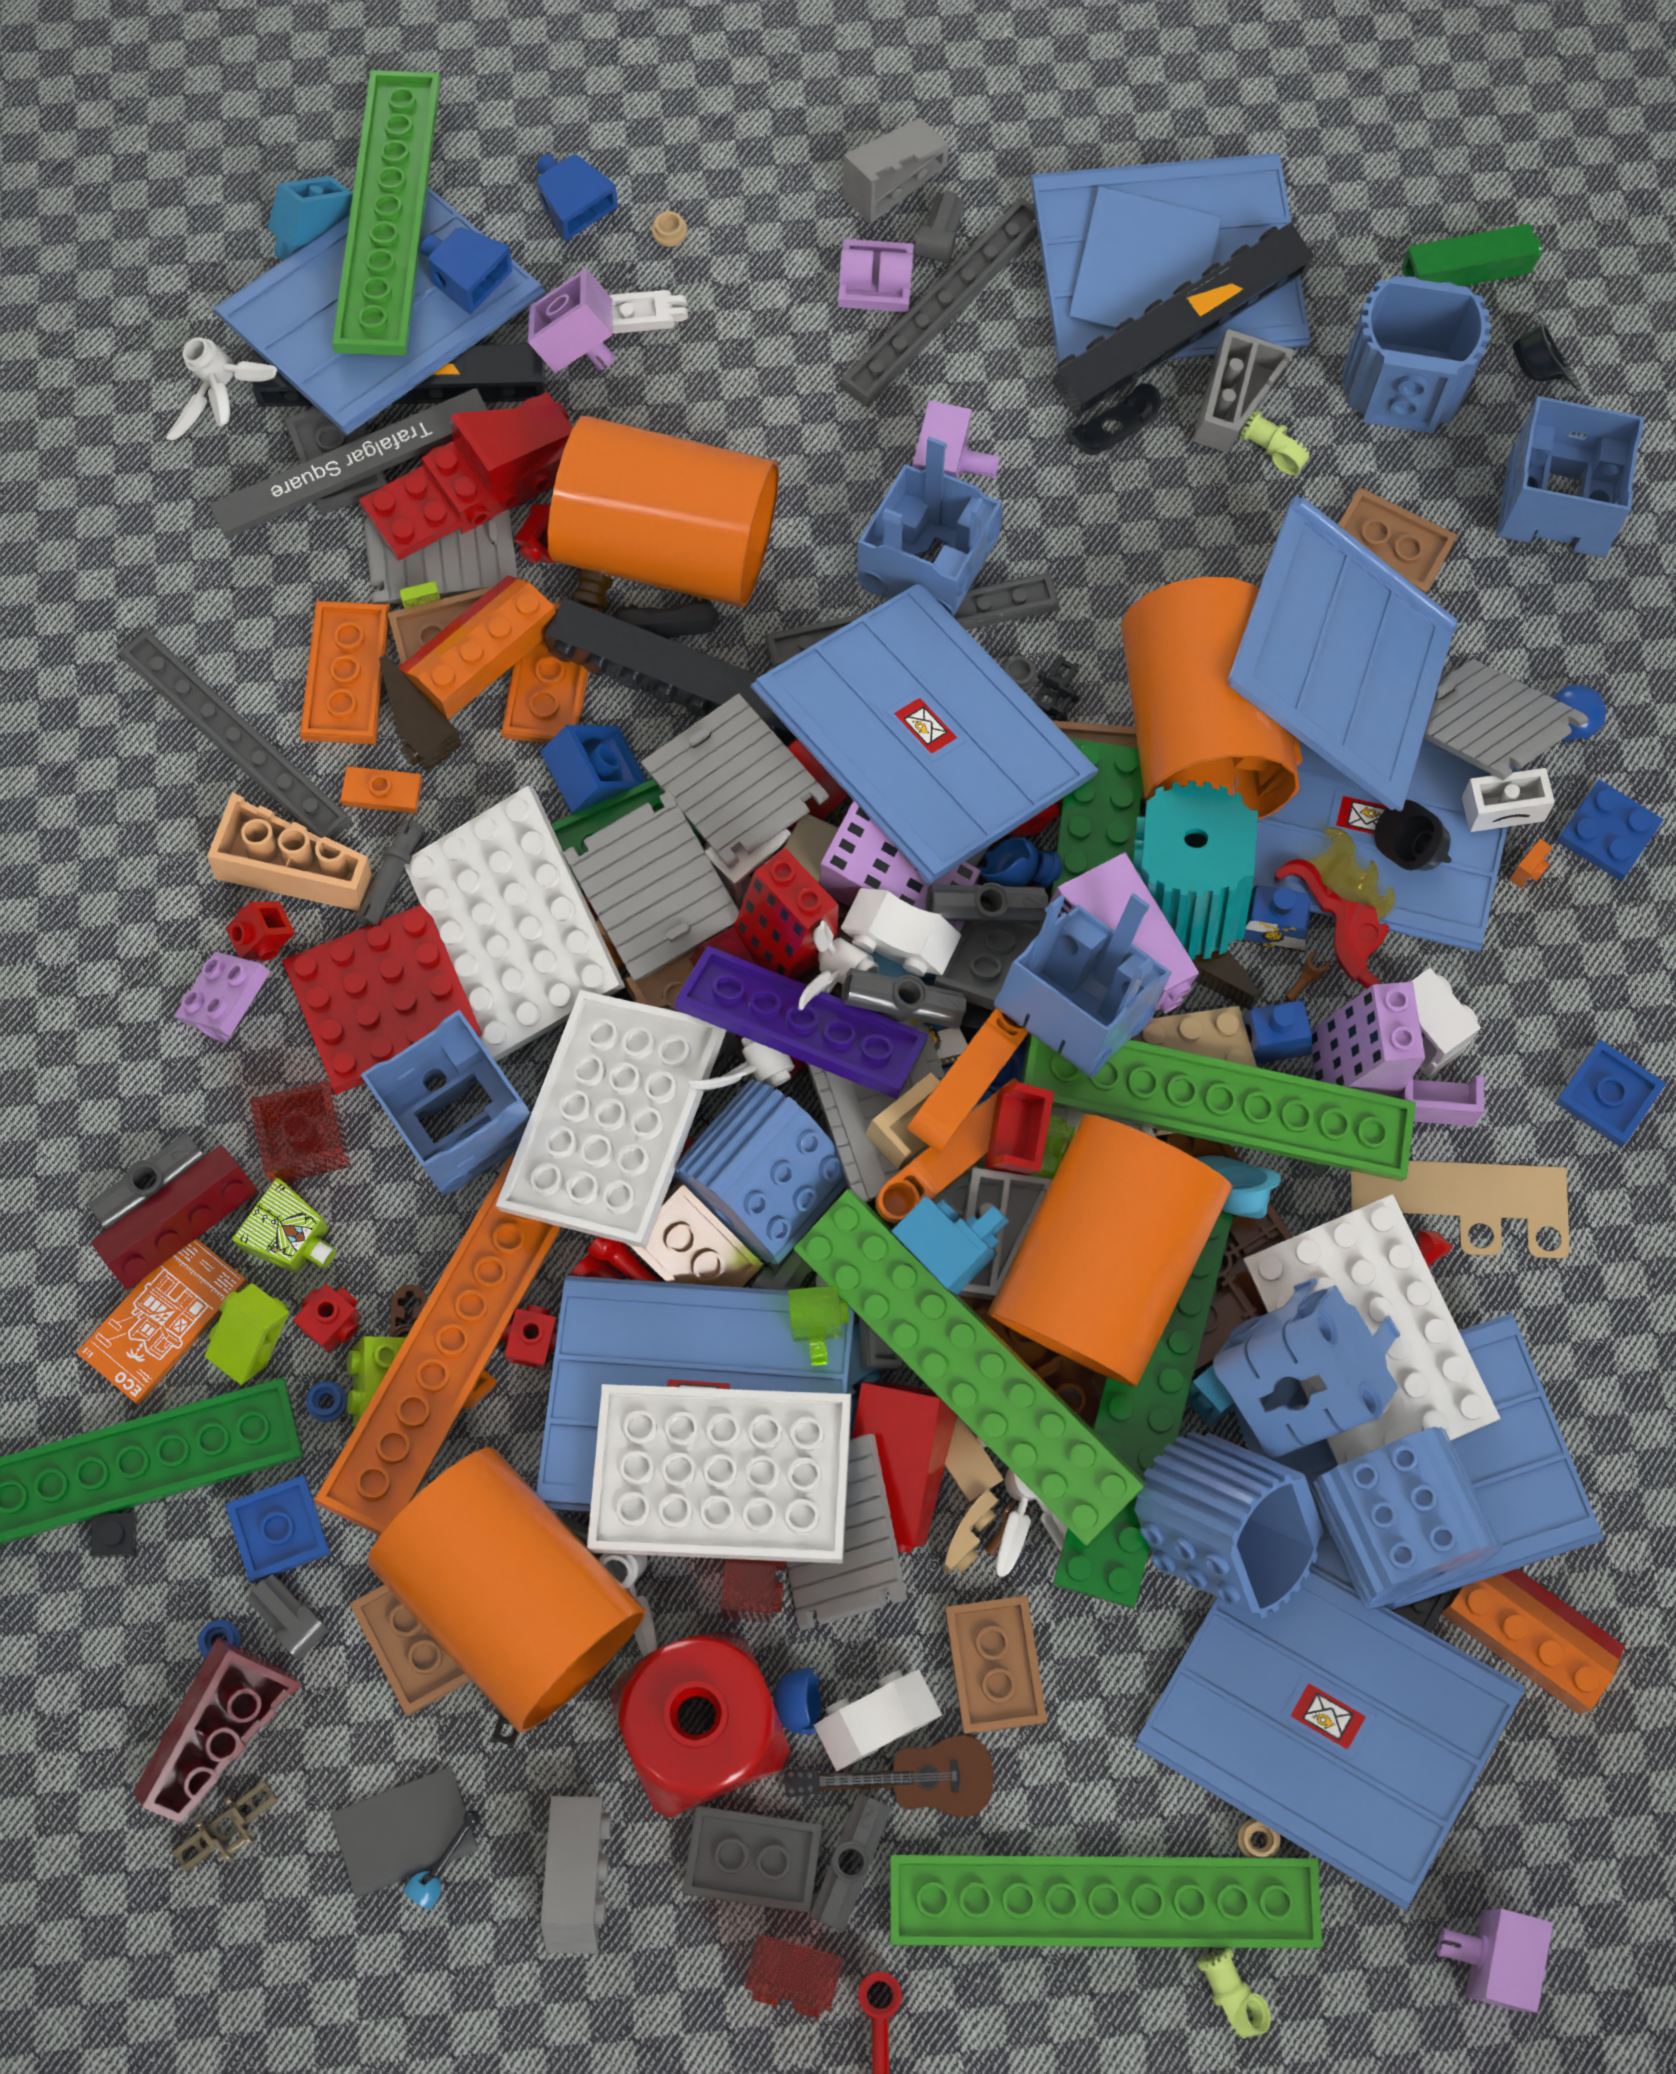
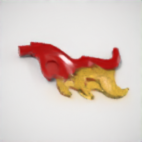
(1351, 898)

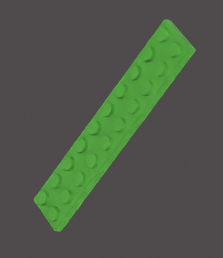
(387, 214)
(1234, 1105)
(970, 1368)
(1104, 1901)

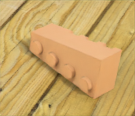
(285, 858)

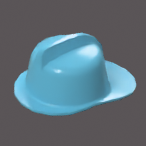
(1250, 1185)

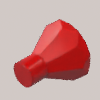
(1432, 1245)

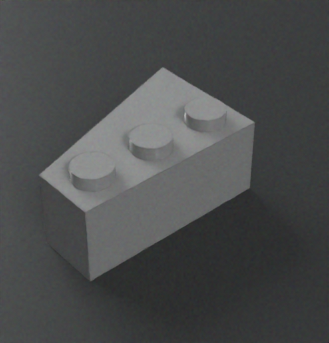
(892, 168)
(1236, 386)
(1018, 1201)
(574, 1874)

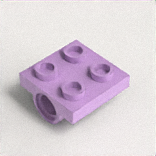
(875, 275)
(222, 995)

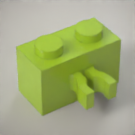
(246, 1333)

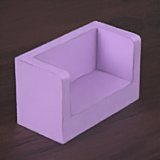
(1446, 1101)

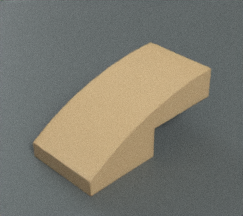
(970, 1463)

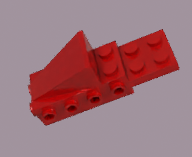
(486, 469)

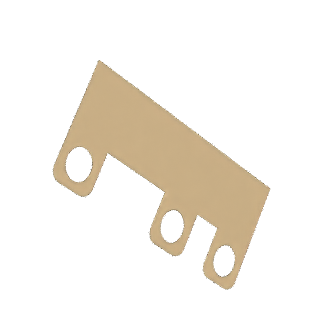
(1478, 1196)

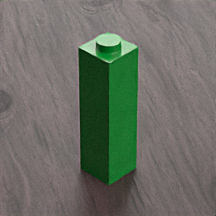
(1475, 257)

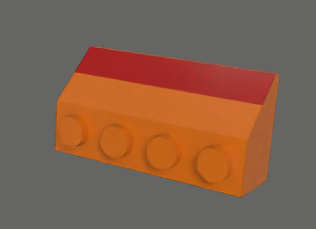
(480, 645)
(1538, 1636)

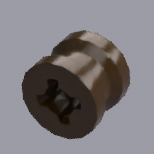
(592, 589)

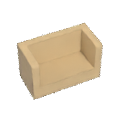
(889, 1127)

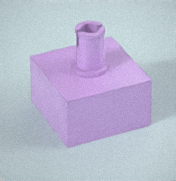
(573, 323)
(952, 426)
(1504, 1958)

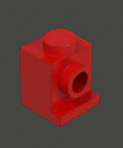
(534, 535)

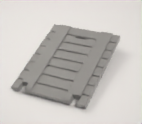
(455, 562)
(1496, 719)
(734, 779)
(653, 887)
(849, 1112)
(868, 1554)

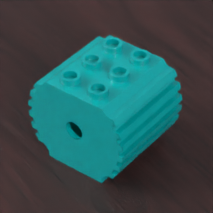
(1199, 863)

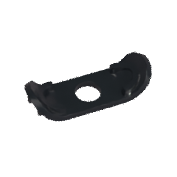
(1133, 413)

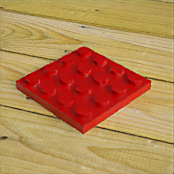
(376, 993)

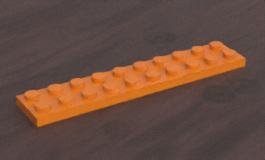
(437, 1366)

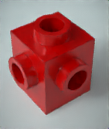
(260, 930)
(328, 1317)
(535, 1351)

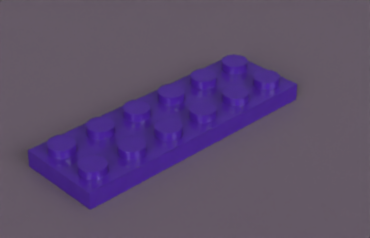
(823, 1034)

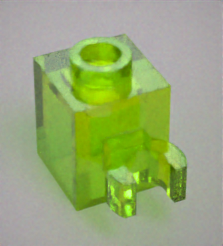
(1057, 1142)
(817, 1316)

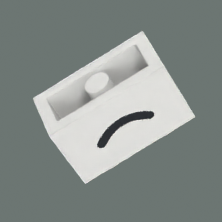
(1514, 801)

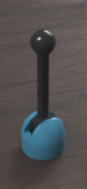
(425, 1886)

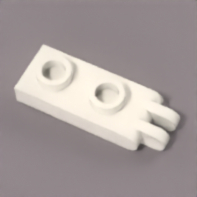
(647, 311)

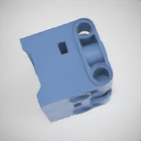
(1546, 448)
(462, 1059)

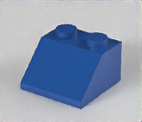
(591, 764)

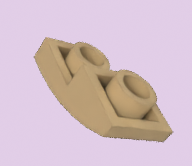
(964, 1542)

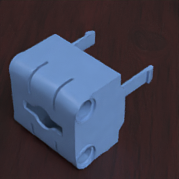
(910, 518)
(1084, 984)
(1297, 1342)

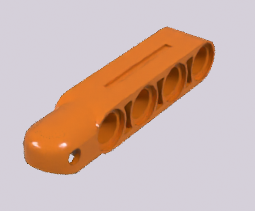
(967, 1080)
(936, 1171)

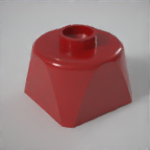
(695, 1769)

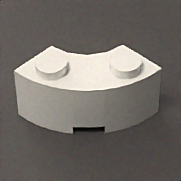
(900, 932)
(877, 1719)

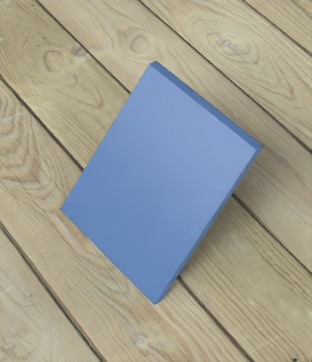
(1139, 254)

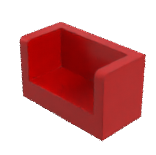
(1019, 1129)

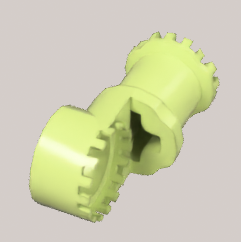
(1285, 451)
(1235, 1994)

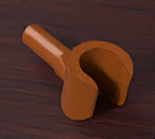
(1309, 974)
(996, 1541)

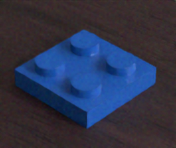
(1610, 830)
(1610, 1093)
(277, 1529)

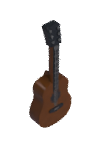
(945, 1777)

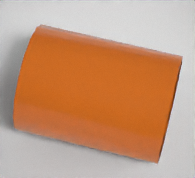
(662, 510)
(1185, 713)
(1111, 1248)
(505, 1587)

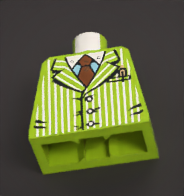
(285, 1231)

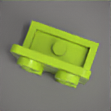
(368, 1365)

